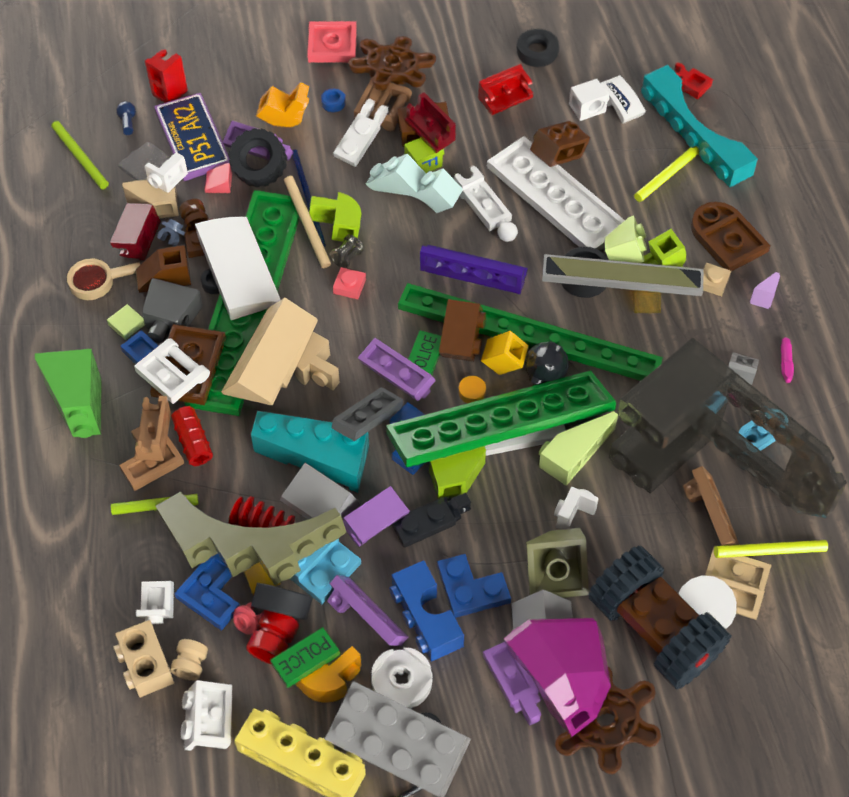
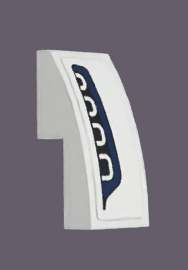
(623, 99)

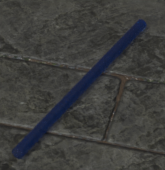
(306, 191)

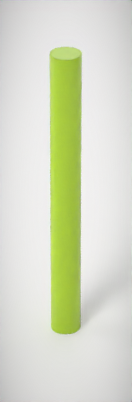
(80, 155)

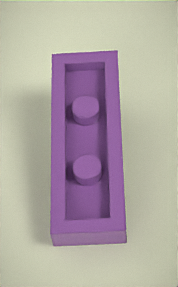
(397, 369)
(348, 594)

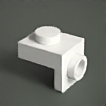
(575, 500)
(156, 601)

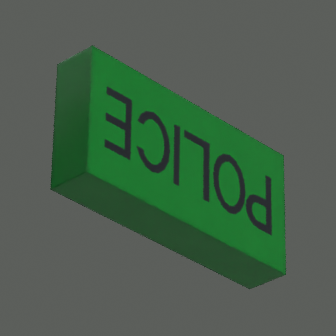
(426, 351)
(305, 657)

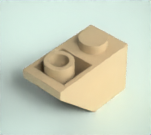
(143, 193)

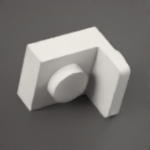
(168, 174)

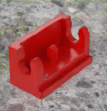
(166, 76)
(505, 89)

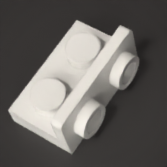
(207, 715)

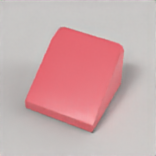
(219, 179)

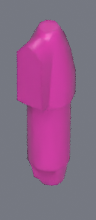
(787, 365)

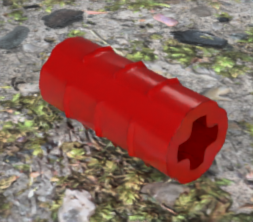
(191, 436)

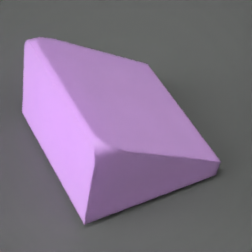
(765, 291)

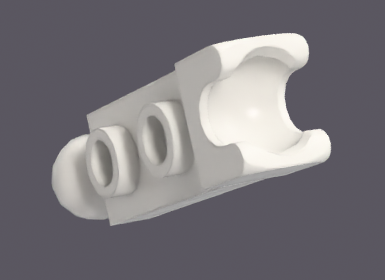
(487, 205)

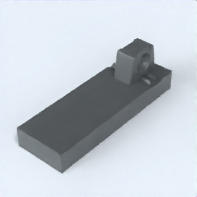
(367, 414)

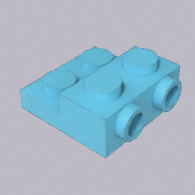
(322, 568)

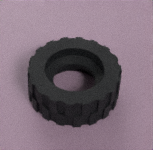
(244, 144)

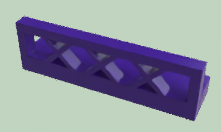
(472, 269)

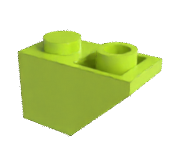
(456, 472)

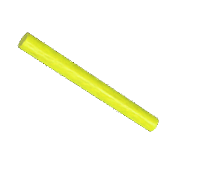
(666, 174)
(770, 548)

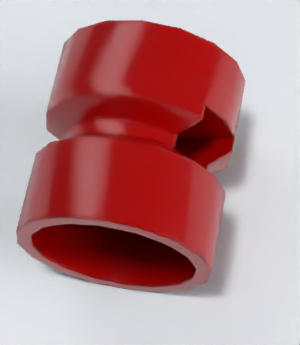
(273, 636)

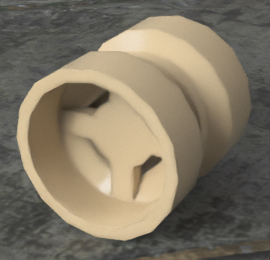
(189, 659)

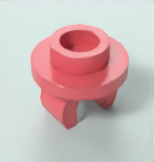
(245, 619)

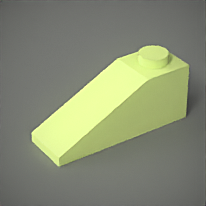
(574, 447)

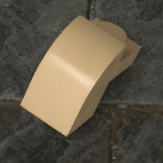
(314, 364)

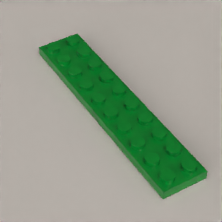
(274, 227)

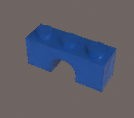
(435, 633)

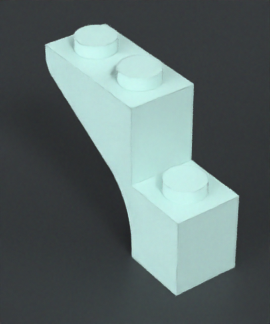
(406, 177)

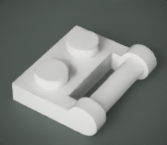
(165, 376)

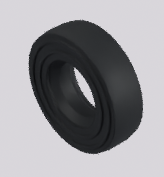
(533, 58)

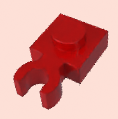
(693, 81)

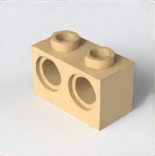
(147, 657)

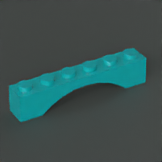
(727, 157)

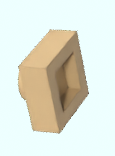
(715, 279)

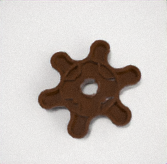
(404, 62)
(611, 738)

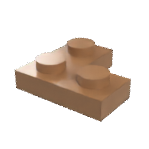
(145, 471)

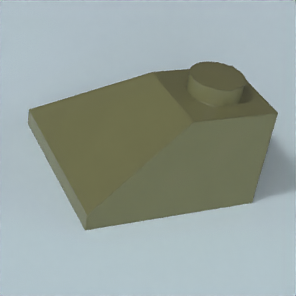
(558, 563)

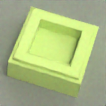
(126, 322)

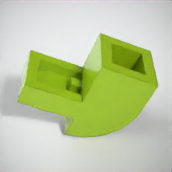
(343, 213)
(666, 250)

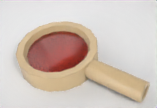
(94, 278)

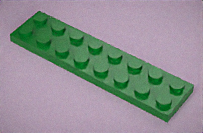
(499, 418)

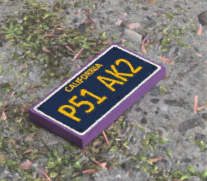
(192, 134)

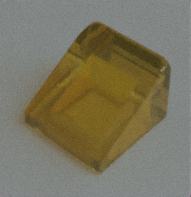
(646, 301)

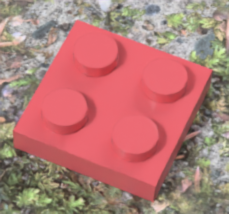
(332, 41)

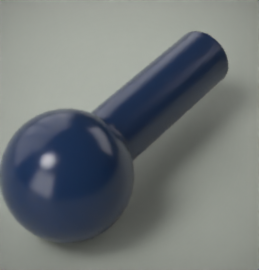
(126, 112)

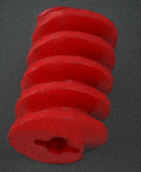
(247, 515)

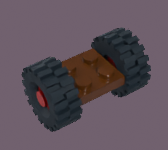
(678, 634)

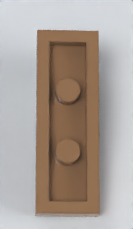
(704, 488)

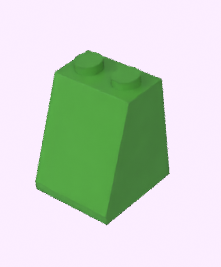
(75, 388)

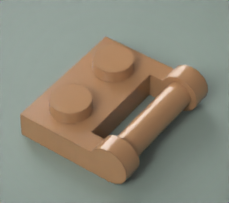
(382, 98)

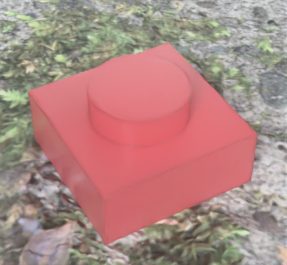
(349, 283)

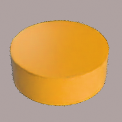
(472, 389)

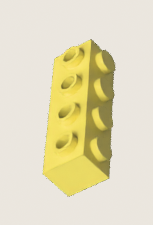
(299, 755)

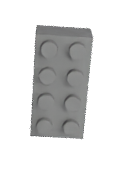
(398, 739)

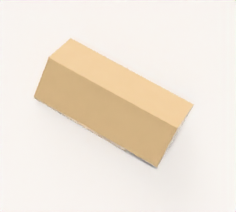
(271, 353)

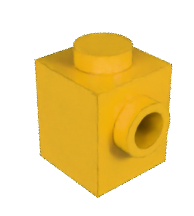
(504, 353)

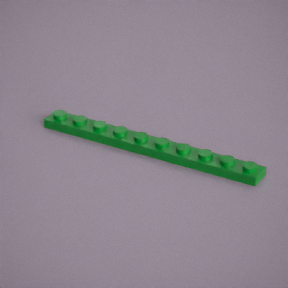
(577, 346)

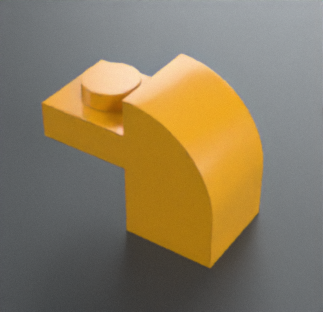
(283, 109)
(328, 681)

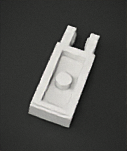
(360, 134)

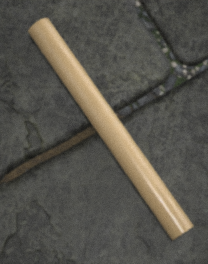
(307, 222)

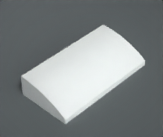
(237, 265)

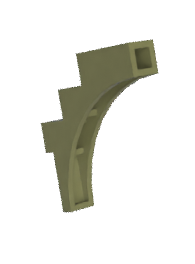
(241, 547)

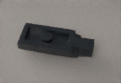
(431, 519)

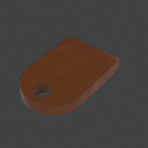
(728, 236)

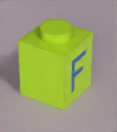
(424, 155)

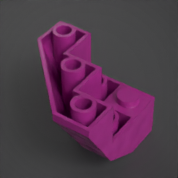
(567, 666)

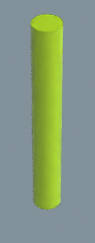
(145, 505)

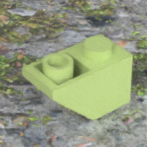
(626, 242)

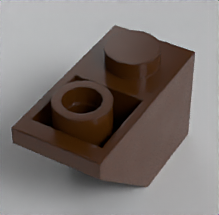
(165, 265)

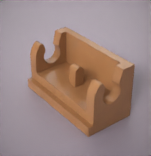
(153, 430)

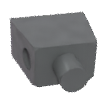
(169, 305)

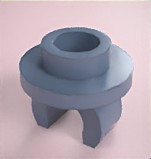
(173, 228)

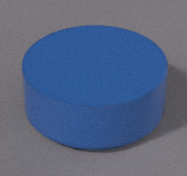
(333, 100)

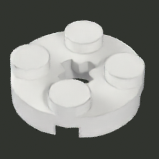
(399, 662)

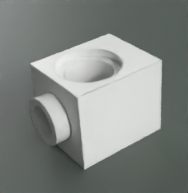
(588, 99)

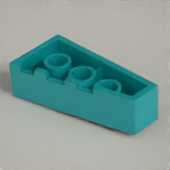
(311, 442)

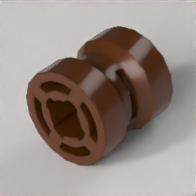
(192, 212)

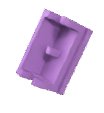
(374, 516)

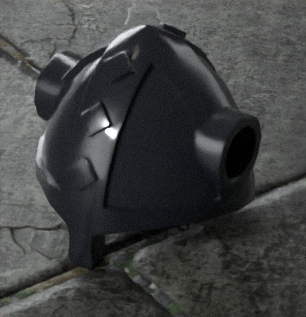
(546, 362)

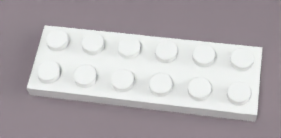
(555, 195)

